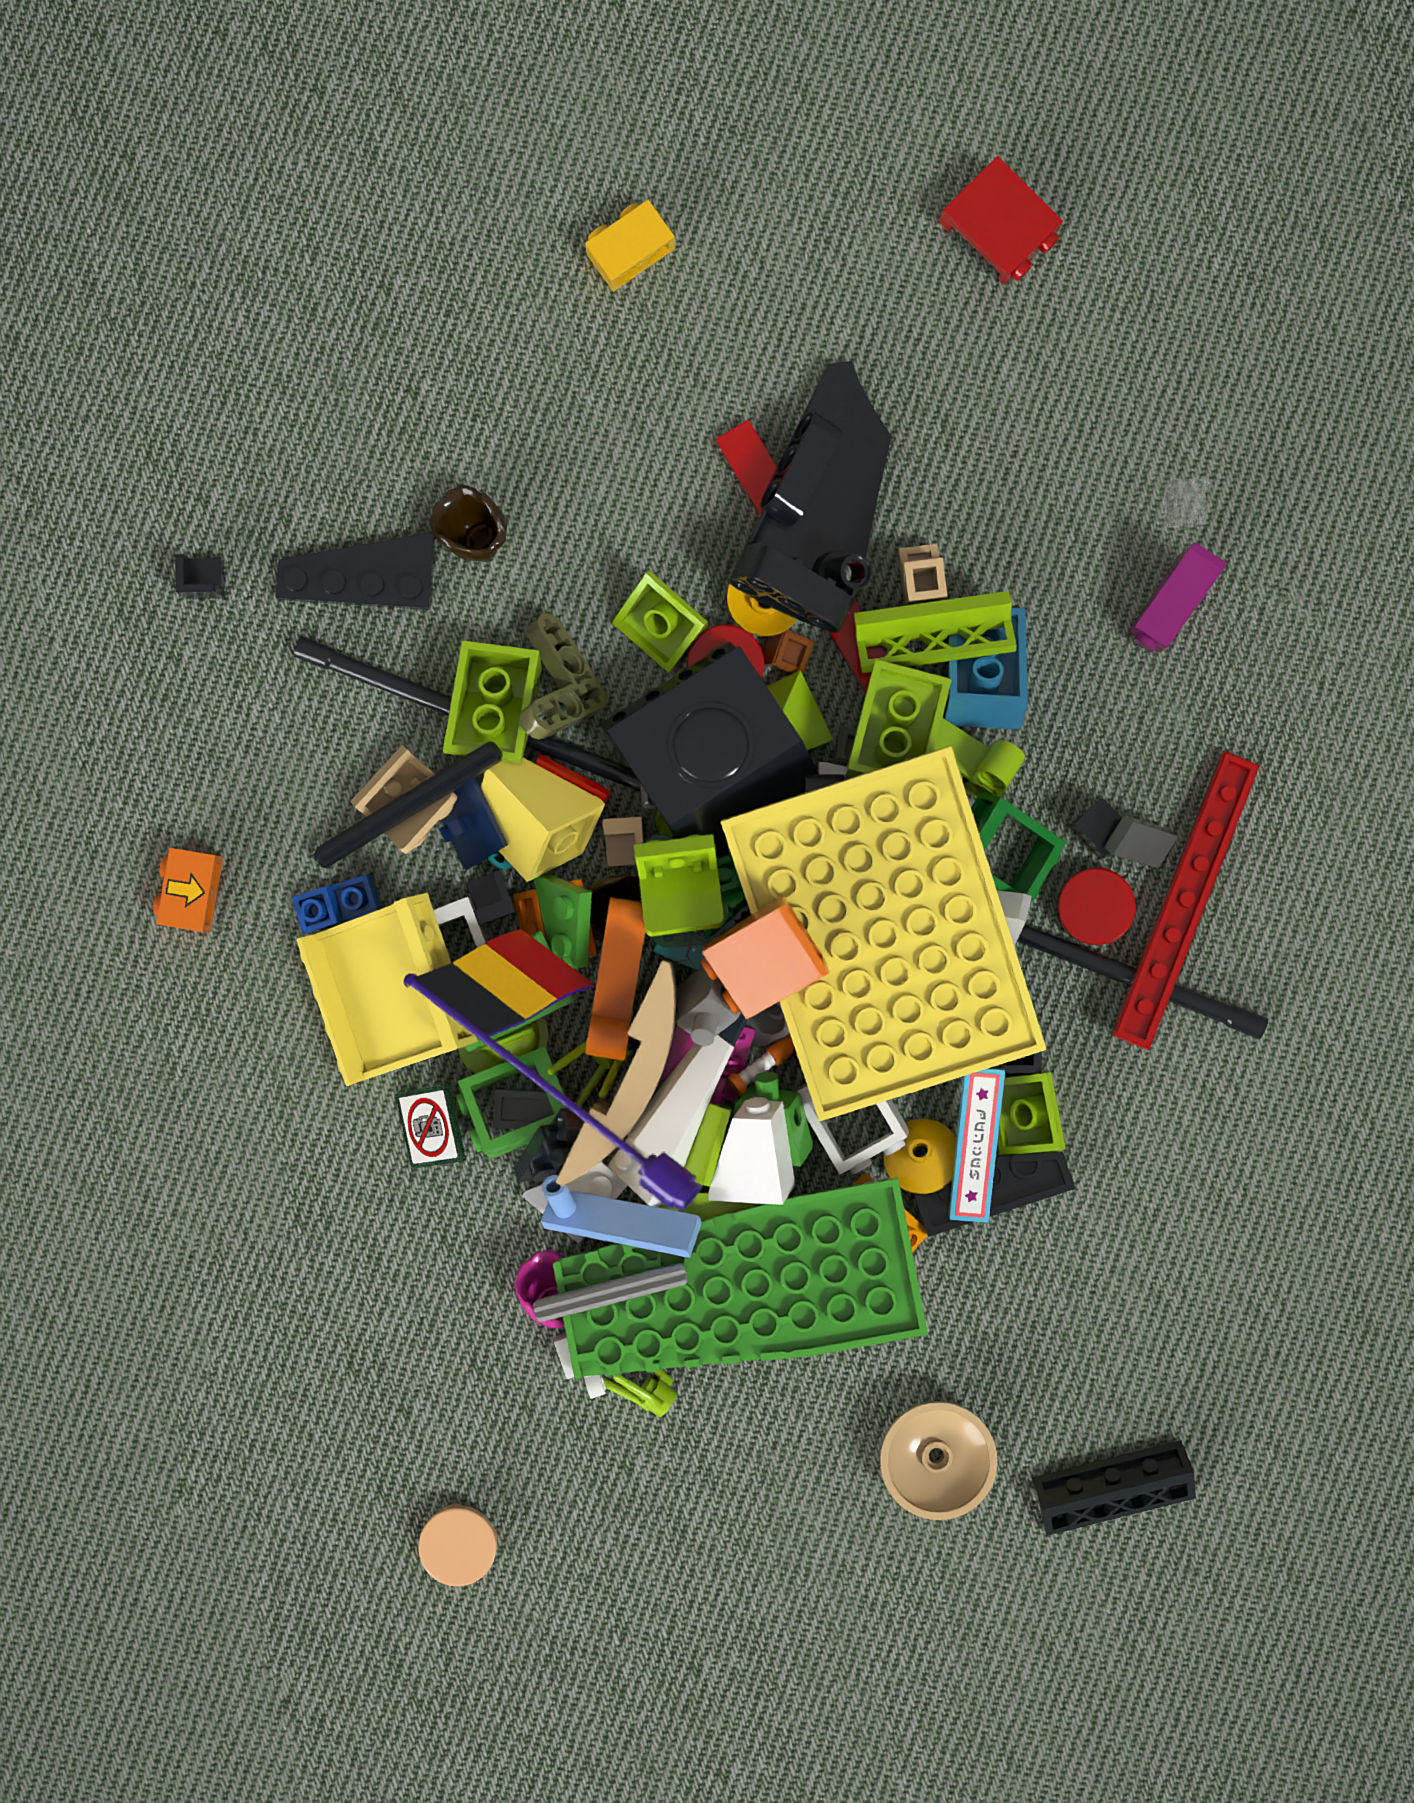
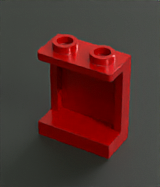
(1003, 220)

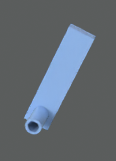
(618, 1220)

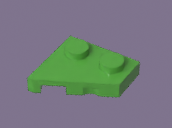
(565, 918)

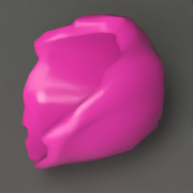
(537, 1281)

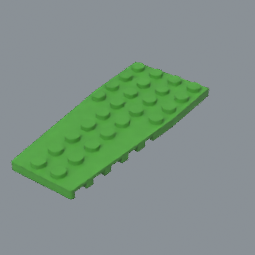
(760, 1285)

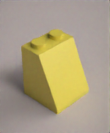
(539, 816)

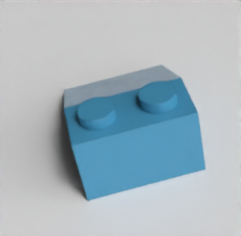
(989, 688)

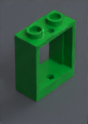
(988, 815)

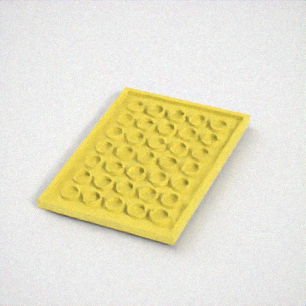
(908, 925)

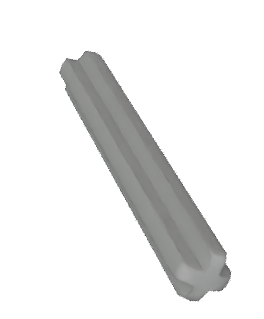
(610, 1292)

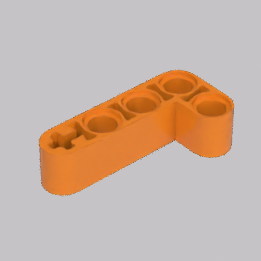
(616, 980)

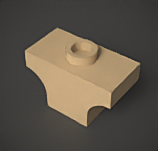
(922, 574)

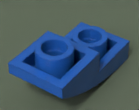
(336, 903)

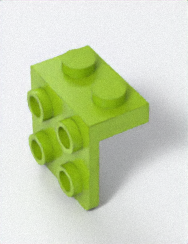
(679, 885)

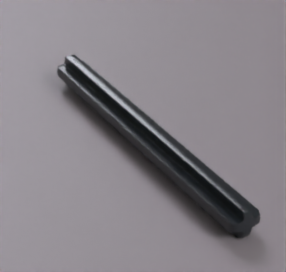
(408, 804)

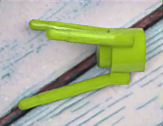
(605, 1063)
(652, 1395)

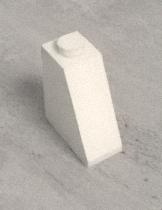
(755, 1156)

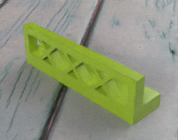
(933, 624)

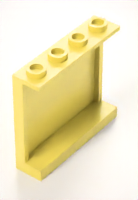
(362, 994)

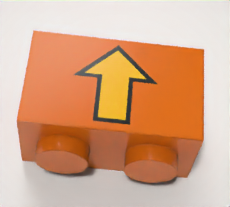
(188, 890)

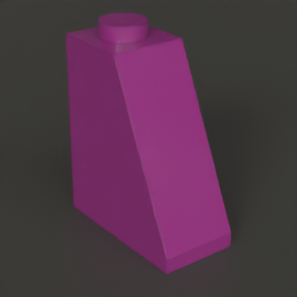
(1176, 597)

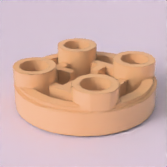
(457, 1545)

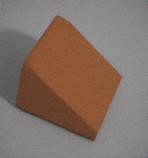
(787, 652)

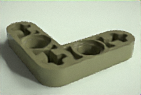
(545, 635)

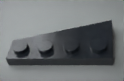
(370, 574)
(1016, 1183)

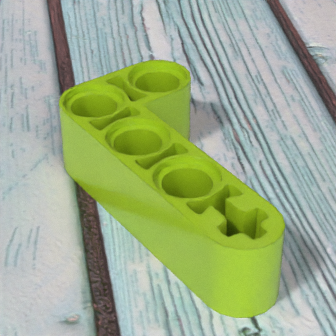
(981, 766)

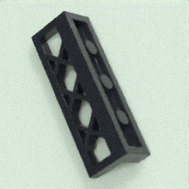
(1114, 1483)

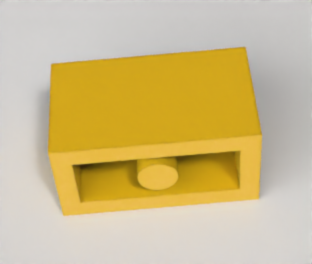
(629, 244)

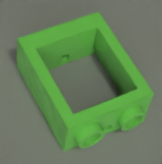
(469, 1105)

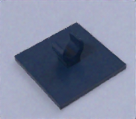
(472, 826)

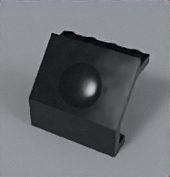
(711, 745)

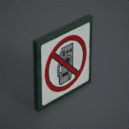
(430, 1126)

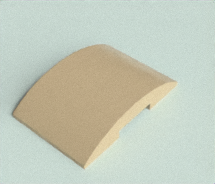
(655, 1028)

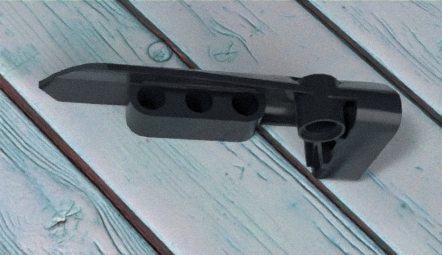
(819, 508)

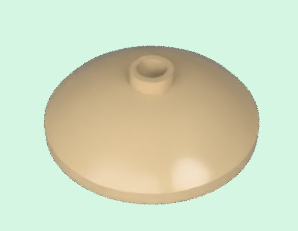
(942, 1486)

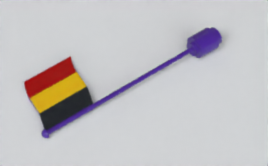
(510, 984)

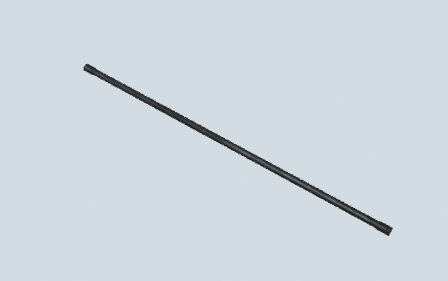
(328, 658)

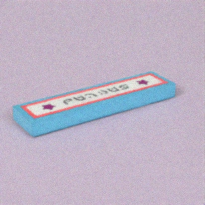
(976, 1145)

